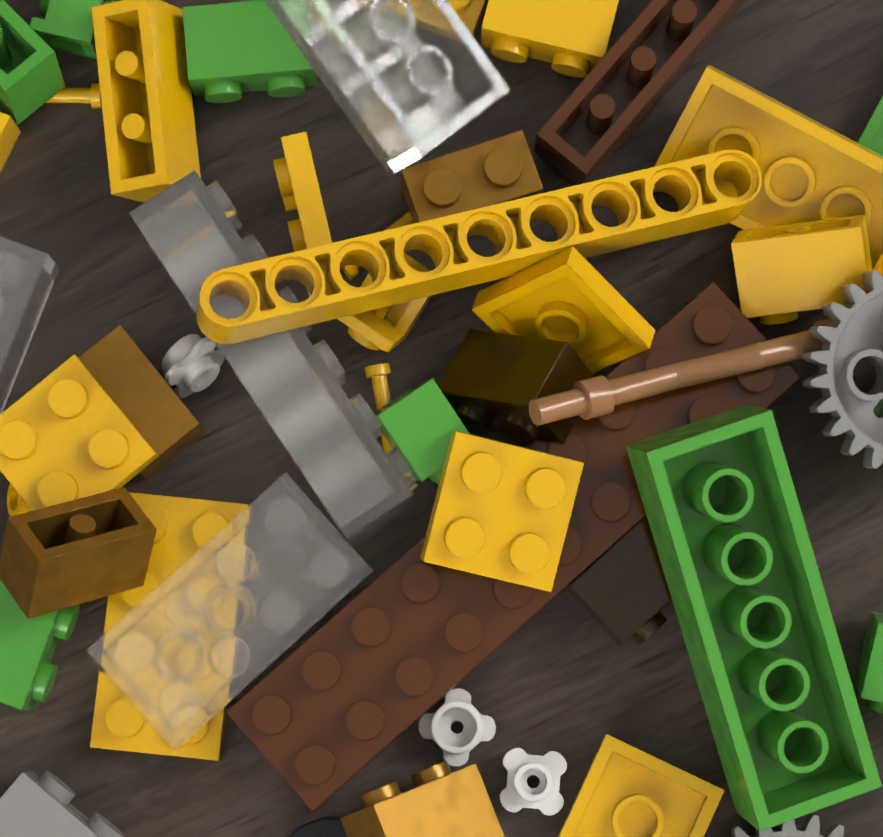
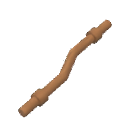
(599, 395)

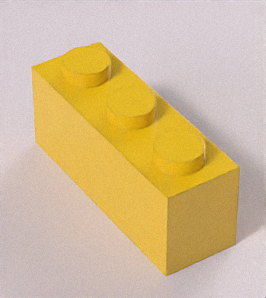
(144, 96)

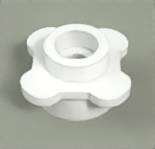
(191, 364)
(438, 727)
(546, 768)

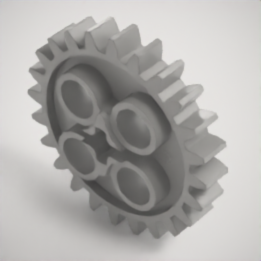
(853, 335)

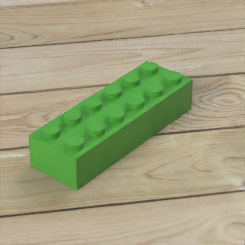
(754, 615)

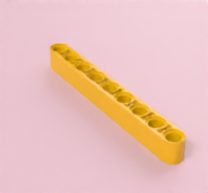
(457, 265)

